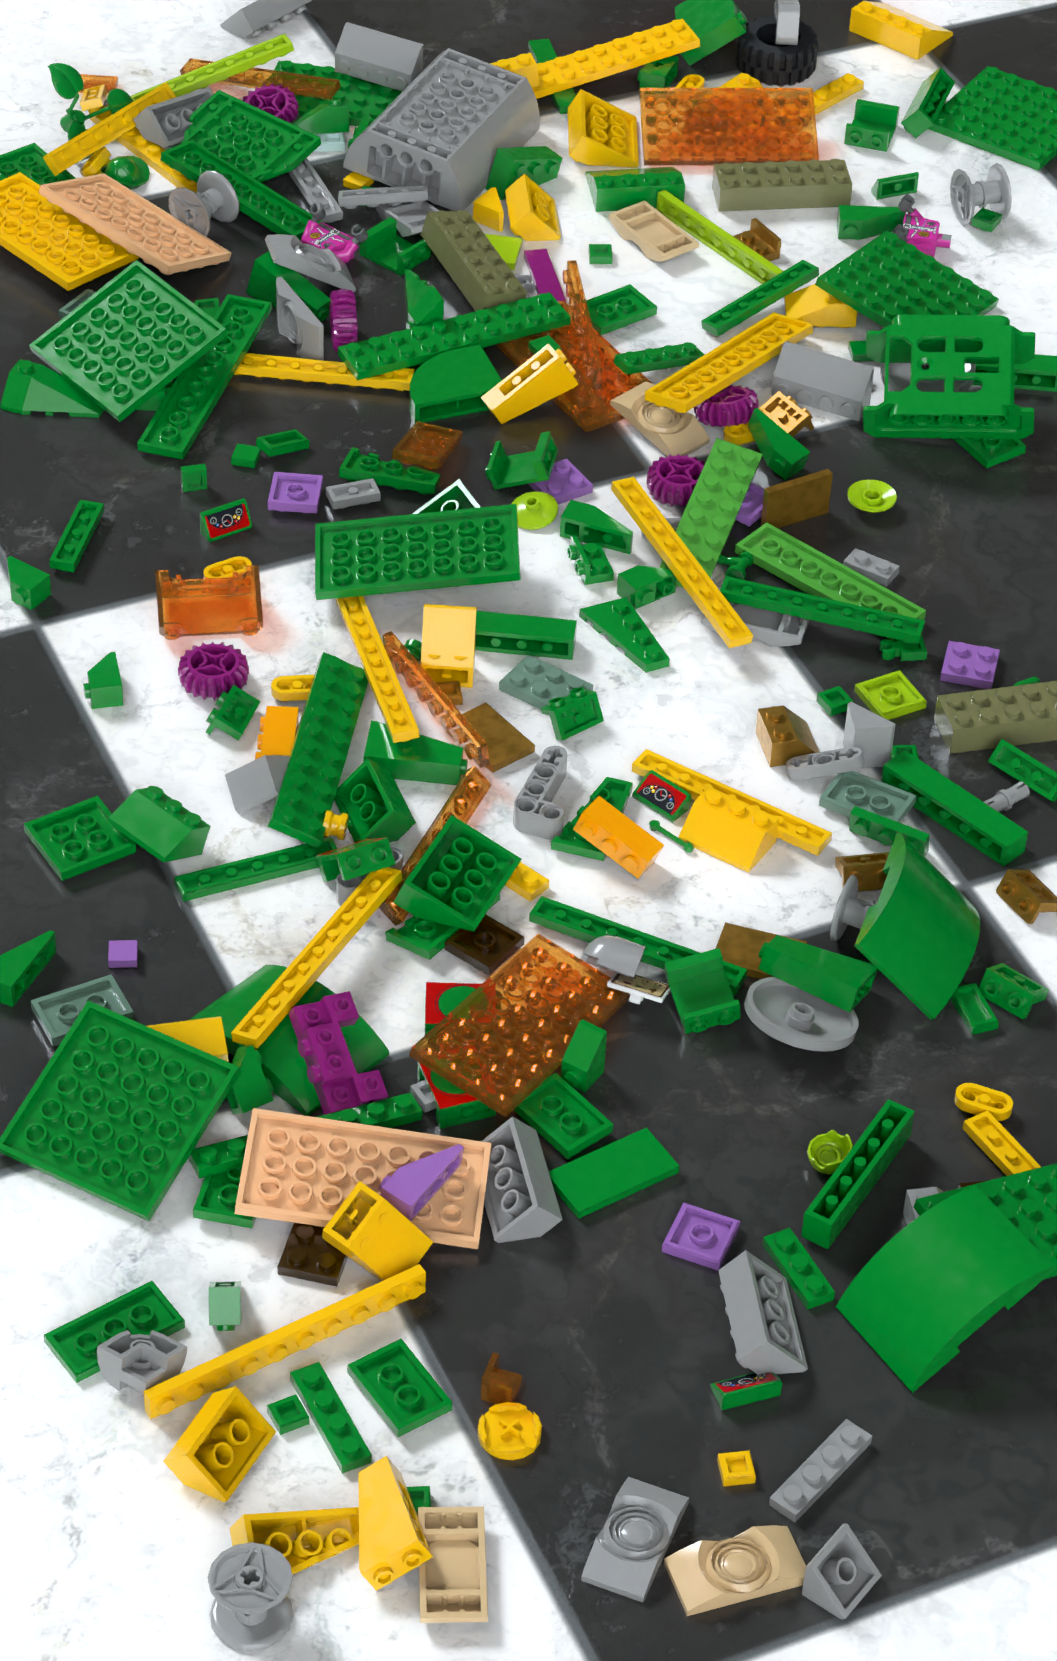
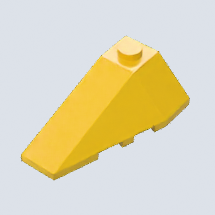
(301, 1535)

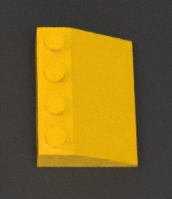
(896, 29)
(601, 133)

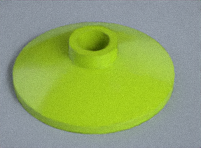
(872, 495)
(535, 510)

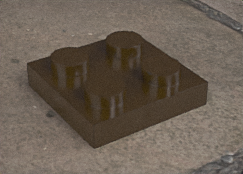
(486, 946)
(311, 1257)

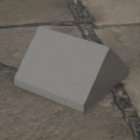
(870, 734)
(256, 781)
(840, 1574)

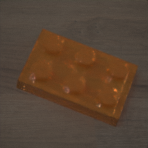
(427, 445)

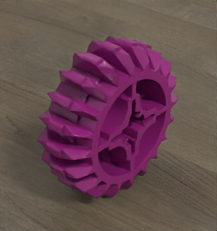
(275, 101)
(343, 318)
(728, 407)
(674, 478)
(212, 669)

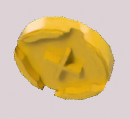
(509, 1431)

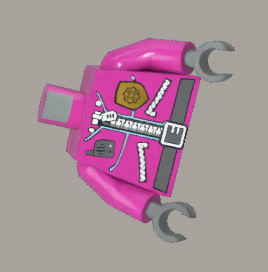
(920, 231)
(326, 237)

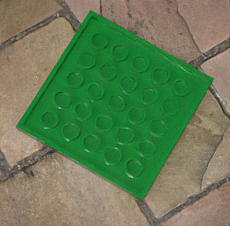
(1003, 117)
(899, 279)
(128, 340)
(118, 1110)

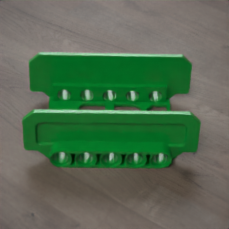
(946, 346)

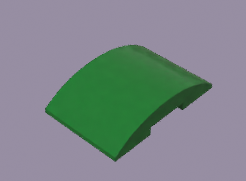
(920, 929)
(280, 1049)
(941, 1284)

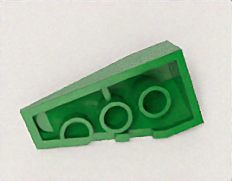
(423, 302)
(38, 388)

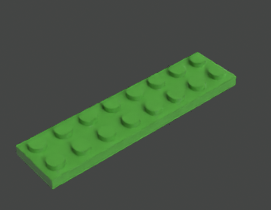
(716, 502)
(819, 573)

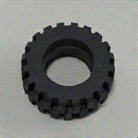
(773, 62)

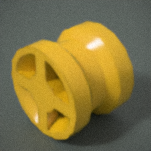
(335, 825)

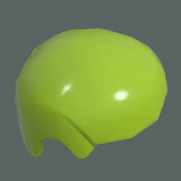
(828, 1151)

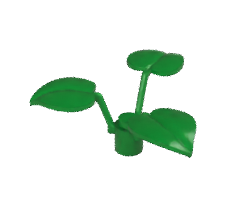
(67, 84)

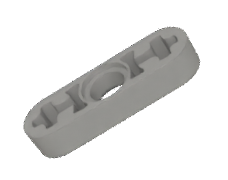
(825, 763)

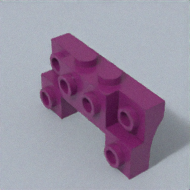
(328, 1056)

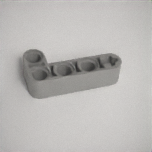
(787, 17)
(533, 806)

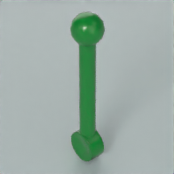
(654, 825)

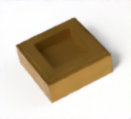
(452, 691)

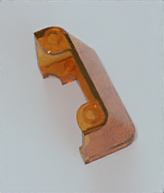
(209, 604)

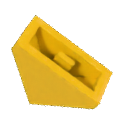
(488, 210)

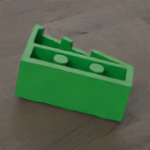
(510, 164)

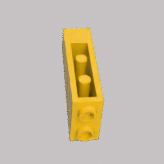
(531, 385)
(388, 1526)

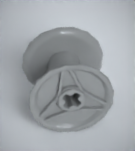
(994, 191)
(213, 198)
(849, 909)
(250, 1596)

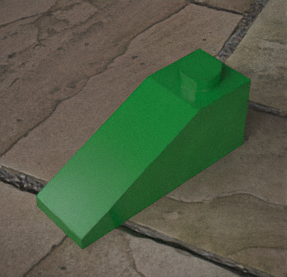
(325, 118)
(867, 221)
(778, 447)
(595, 526)
(23, 965)

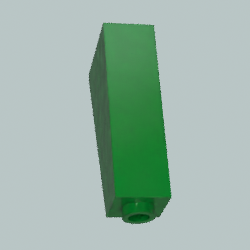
(263, 286)
(417, 759)
(818, 971)

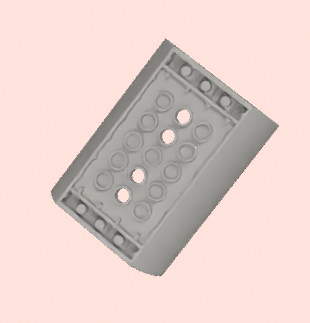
(447, 129)

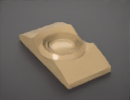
(652, 232)
(665, 428)
(735, 1568)
(455, 1577)

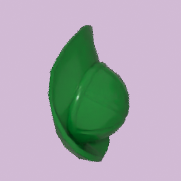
(128, 171)

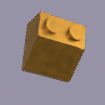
(783, 735)

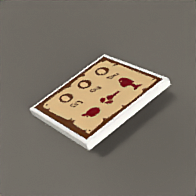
(639, 988)

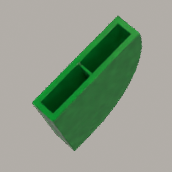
(713, 23)
(451, 384)

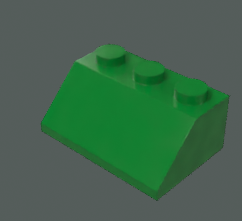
(373, 804)
(160, 825)

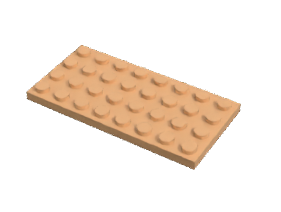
(135, 223)
(309, 1165)

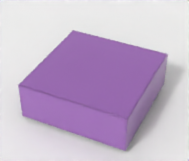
(123, 953)

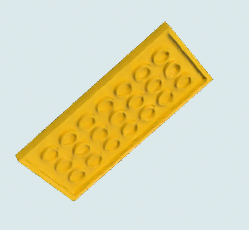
(53, 239)

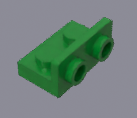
(590, 562)
(233, 712)
(573, 712)
(1011, 990)

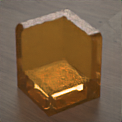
(498, 1384)

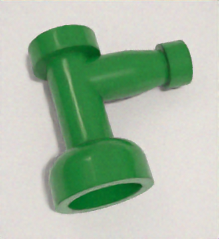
(737, 564)

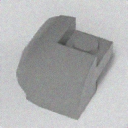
(614, 954)
(140, 1360)

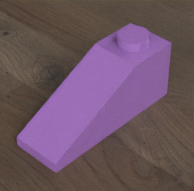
(418, 1181)

